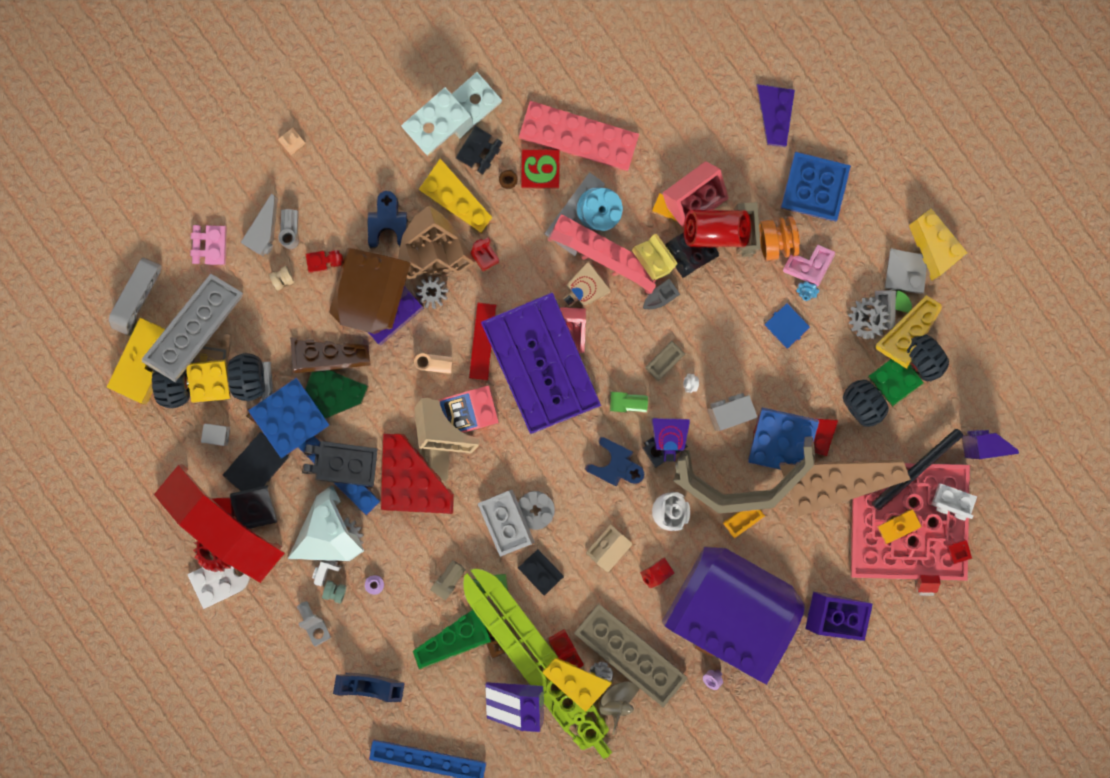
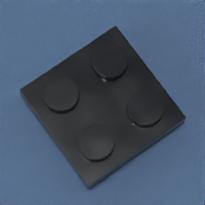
(254, 507)

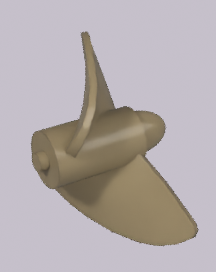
(616, 701)

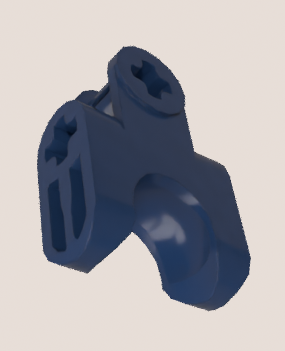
(386, 218)
(619, 465)

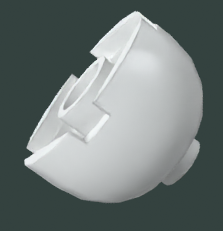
(671, 511)

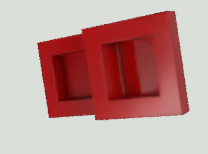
(565, 649)

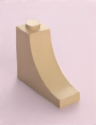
(437, 432)

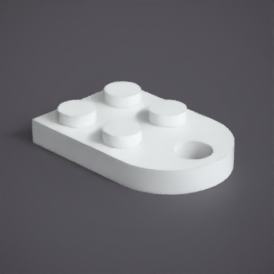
(216, 586)

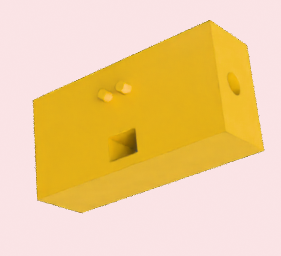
(131, 375)

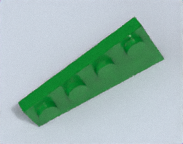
(454, 640)

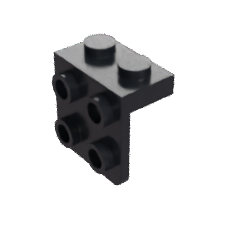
(688, 257)

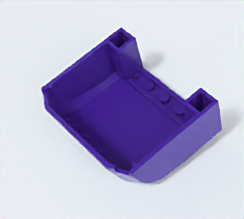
(736, 612)

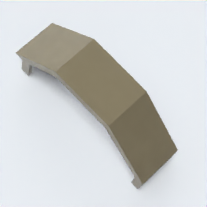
(747, 500)

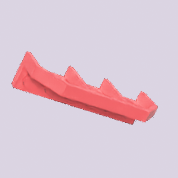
(602, 251)

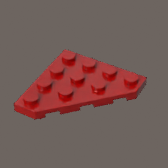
(409, 481)

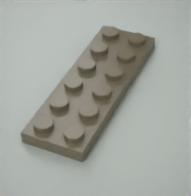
(630, 655)

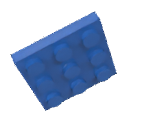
(815, 186)
(288, 418)
(780, 438)

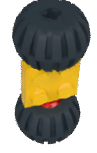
(212, 382)

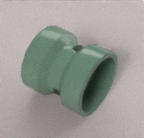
(329, 592)

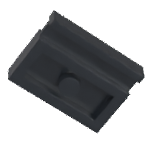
(540, 572)

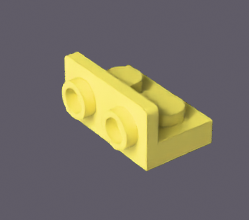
(655, 257)

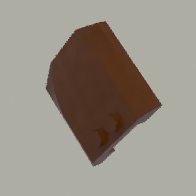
(368, 290)

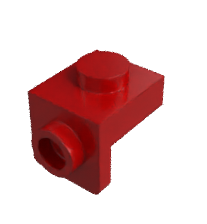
(483, 254)
(657, 573)

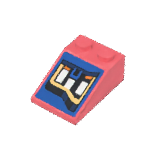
(470, 409)

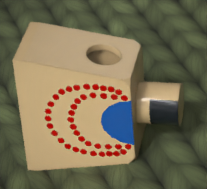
(586, 287)

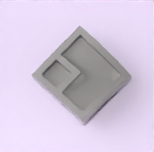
(905, 272)

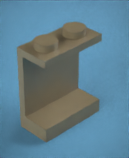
(752, 209)

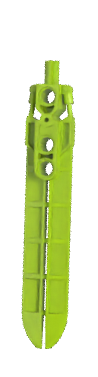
(524, 662)

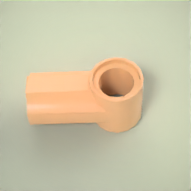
(436, 363)

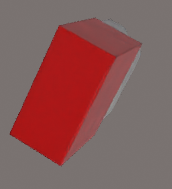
(928, 585)

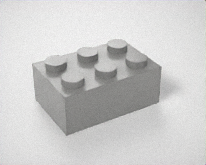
(731, 413)

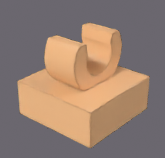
(291, 141)

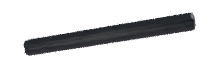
(918, 468)

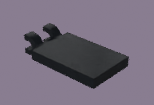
(342, 463)
(255, 465)

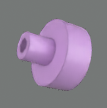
(713, 679)

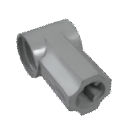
(289, 226)

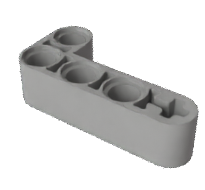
(133, 296)

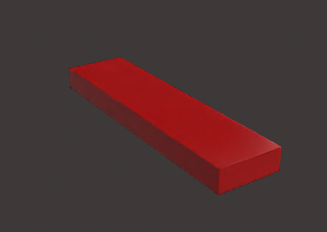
(481, 346)

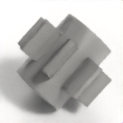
(601, 670)

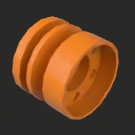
(783, 238)

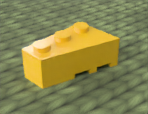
(936, 243)

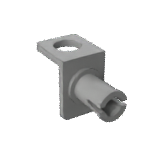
(311, 623)

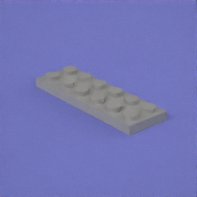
(192, 327)

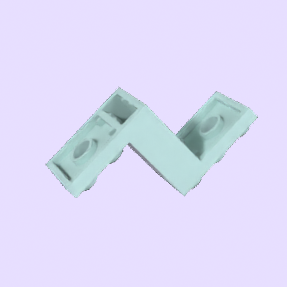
(451, 113)

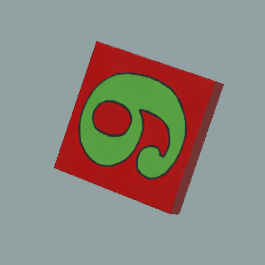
(540, 169)

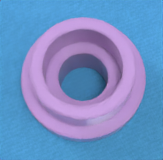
(374, 578)

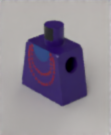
(670, 436)

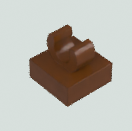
(494, 648)

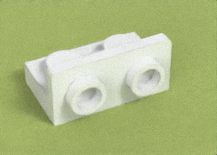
(954, 501)

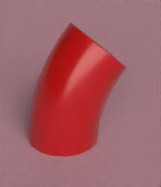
(717, 228)

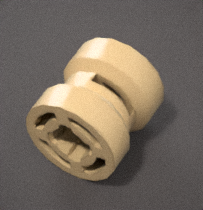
(285, 275)

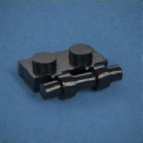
(473, 148)

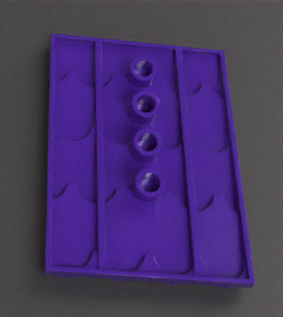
(541, 363)

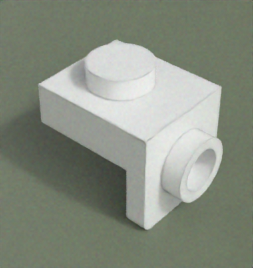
(321, 572)

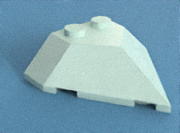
(325, 533)

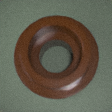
(508, 173)

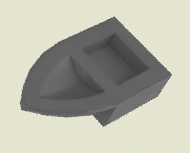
(661, 295)

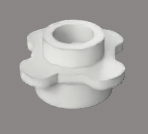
(691, 383)

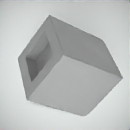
(215, 434)

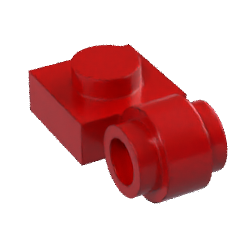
(318, 261)

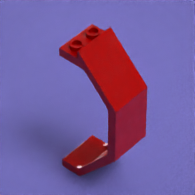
(216, 527)

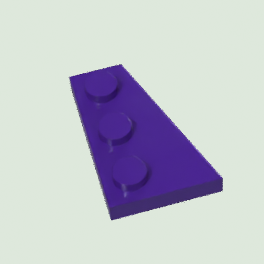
(776, 112)

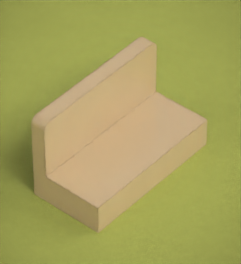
(437, 460)
(609, 548)

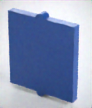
(787, 325)

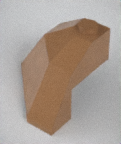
(433, 246)

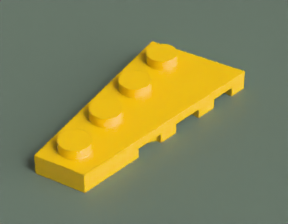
(451, 194)
(914, 324)

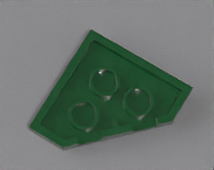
(334, 392)

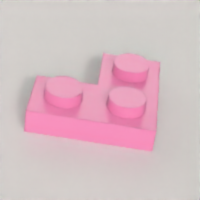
(813, 269)

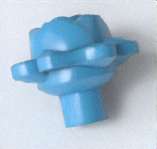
(807, 290)

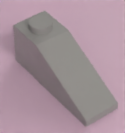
(261, 233)

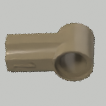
(446, 583)

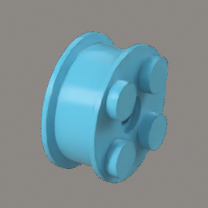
(603, 218)

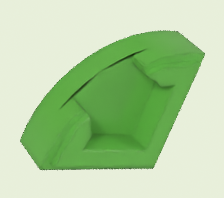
(902, 302)

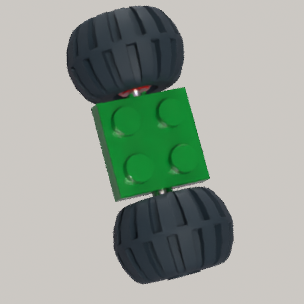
(895, 381)

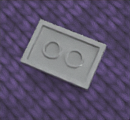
(506, 523)

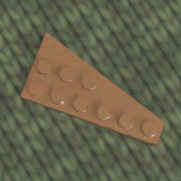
(841, 481)

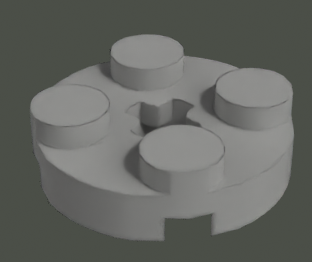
(542, 501)

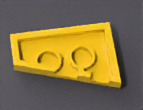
(576, 683)

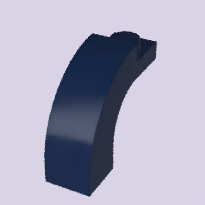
(370, 686)

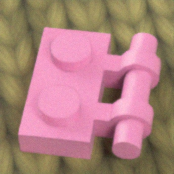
(215, 245)

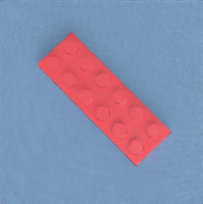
(578, 136)

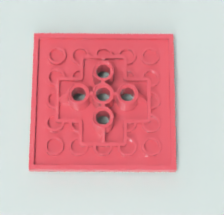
(929, 554)

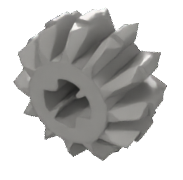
(433, 285)

